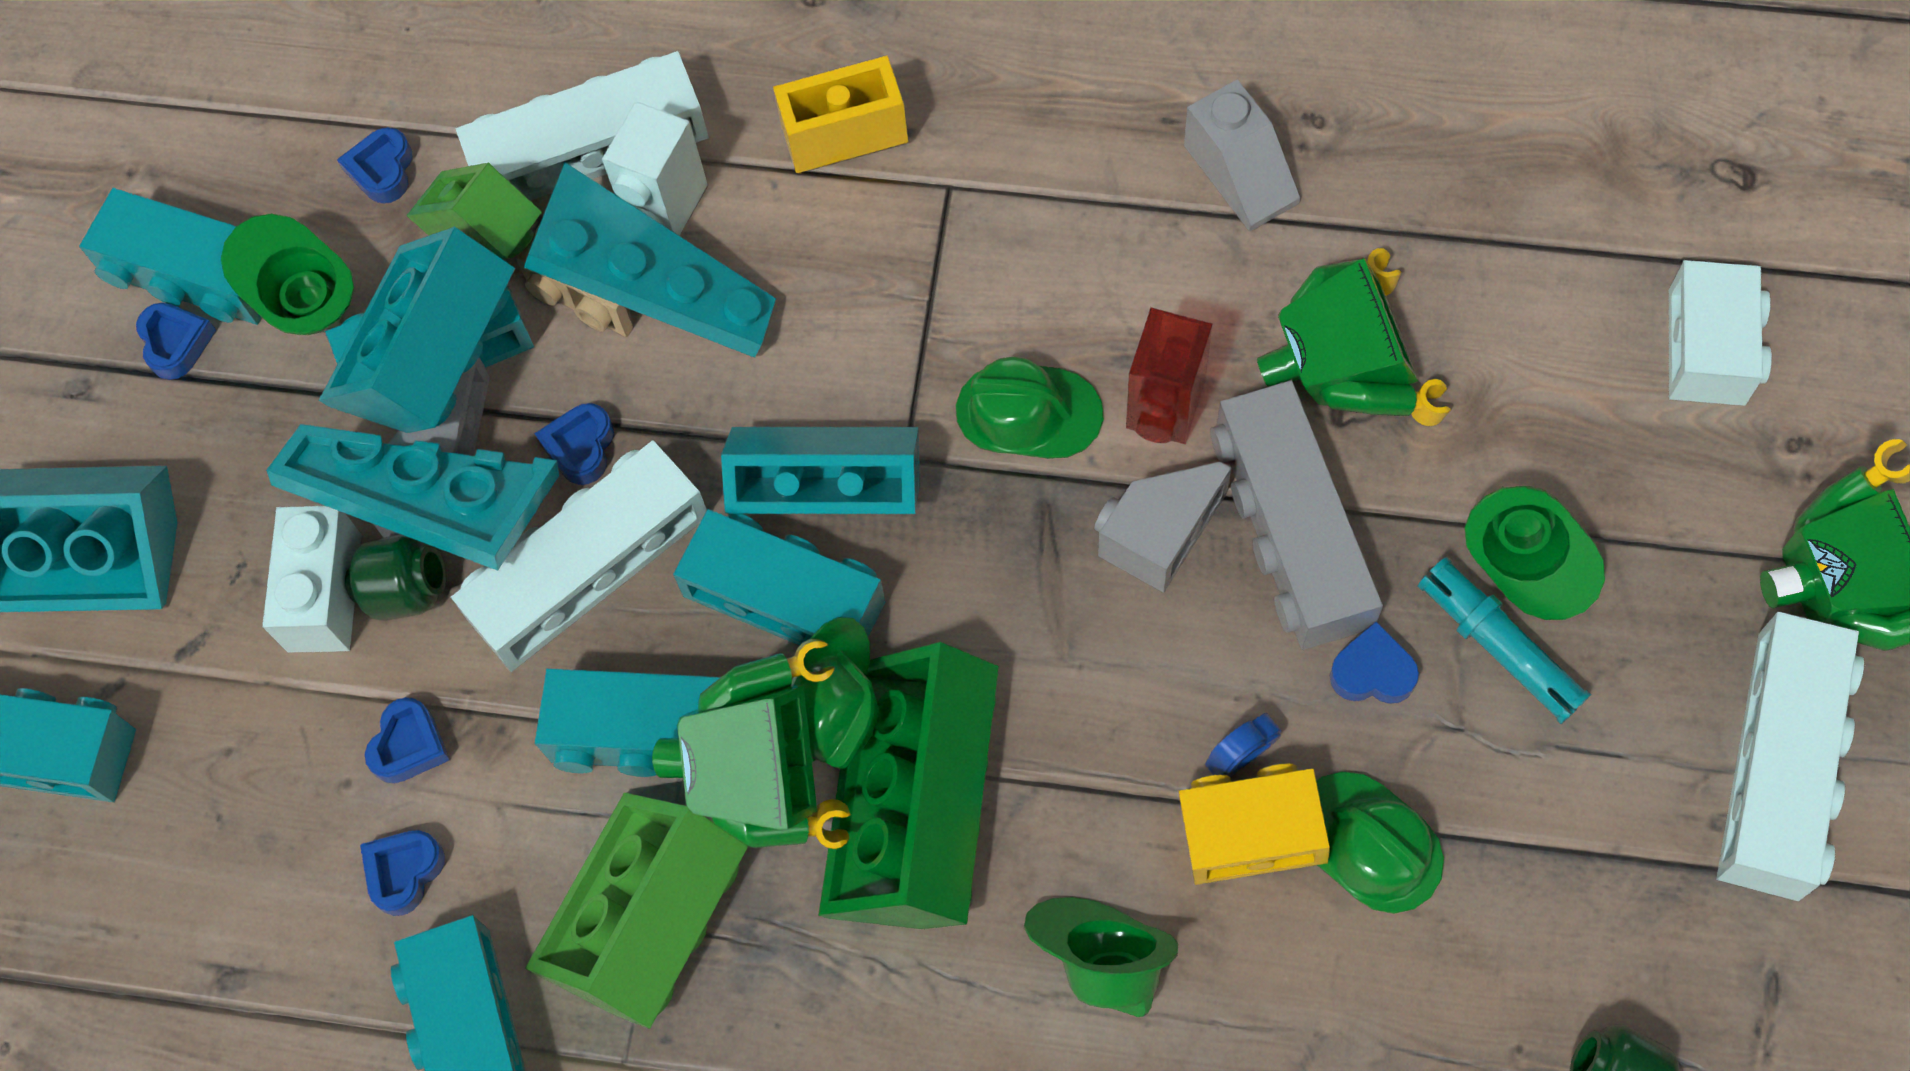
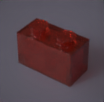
(1167, 376)

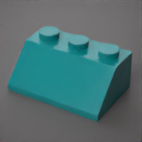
(420, 332)
(86, 538)

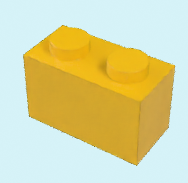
(841, 114)
(1254, 824)

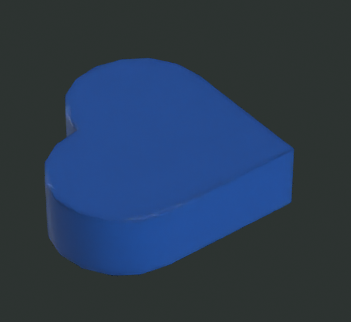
(379, 164)
(172, 339)
(579, 442)
(1374, 667)
(406, 743)
(1243, 746)
(399, 869)

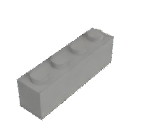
(1295, 515)

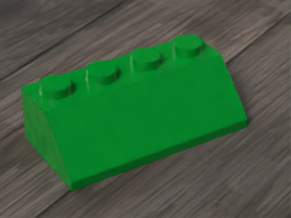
(915, 793)

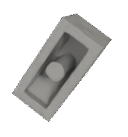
(1240, 154)
(1160, 521)

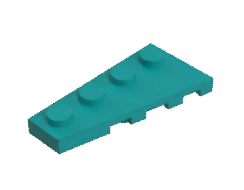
(634, 261)
(433, 496)

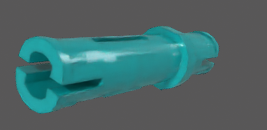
(1504, 640)

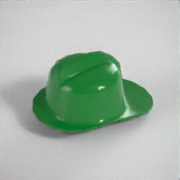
(287, 274)
(1029, 410)
(1535, 552)
(844, 706)
(1378, 844)
(1103, 951)

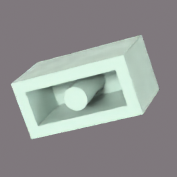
(656, 166)
(1717, 333)
(306, 579)

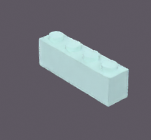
(577, 124)
(581, 554)
(1791, 757)

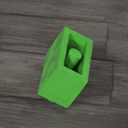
(479, 205)

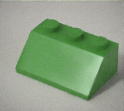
(638, 908)

